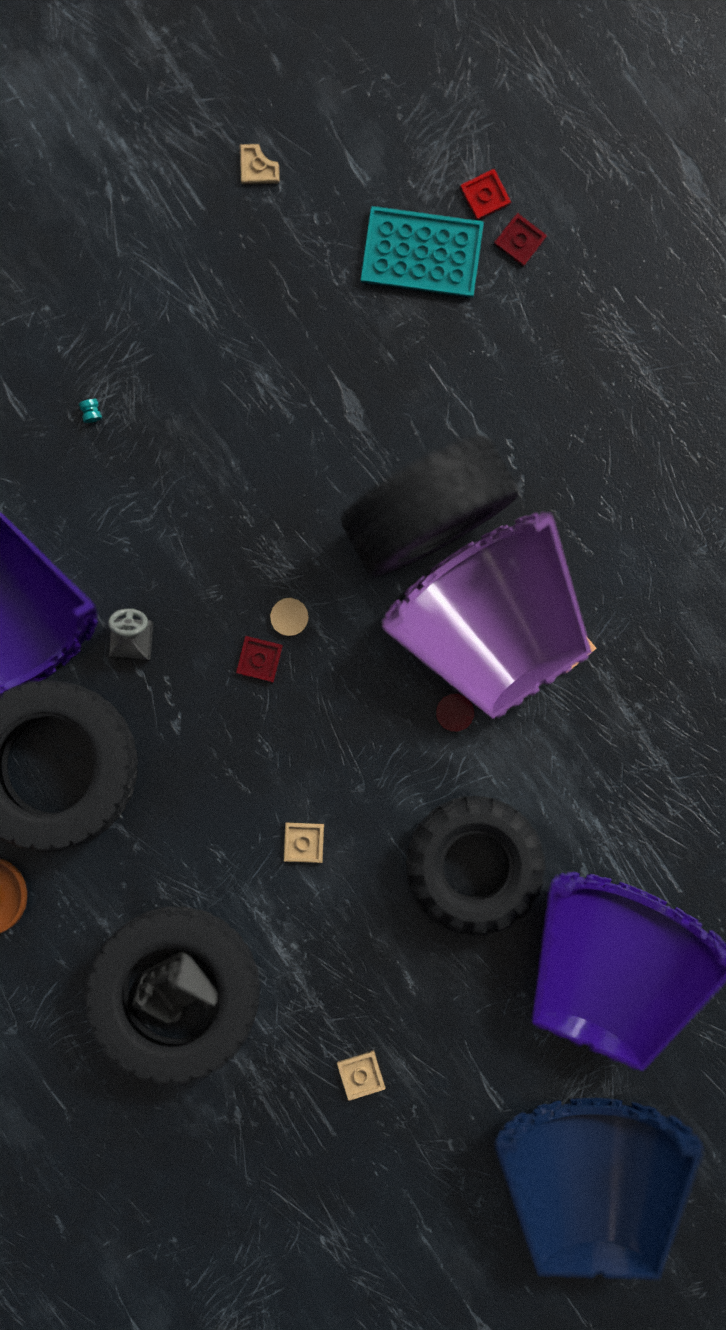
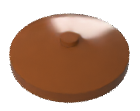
(12, 895)

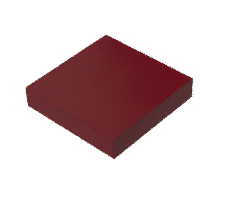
(520, 239)
(259, 659)

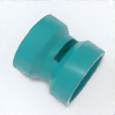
(90, 410)

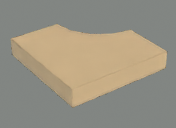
(257, 168)

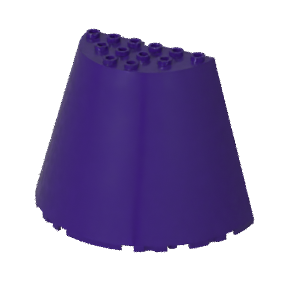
(40, 612)
(622, 968)

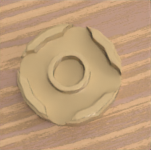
(289, 617)

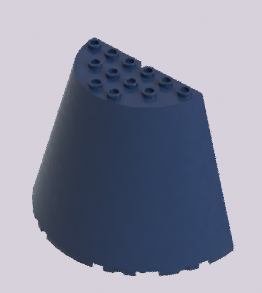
(599, 1185)

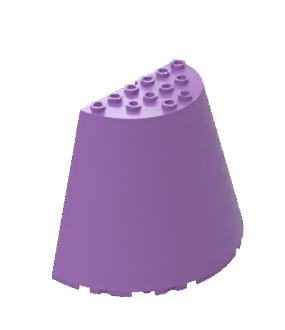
(496, 615)

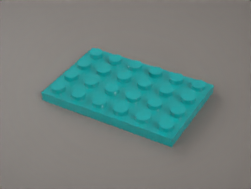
(422, 251)

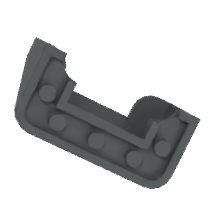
(172, 986)

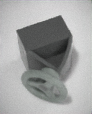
(130, 637)

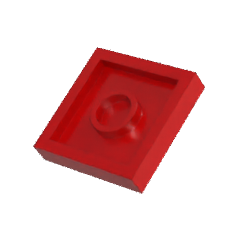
(485, 194)

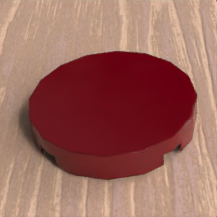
(455, 712)

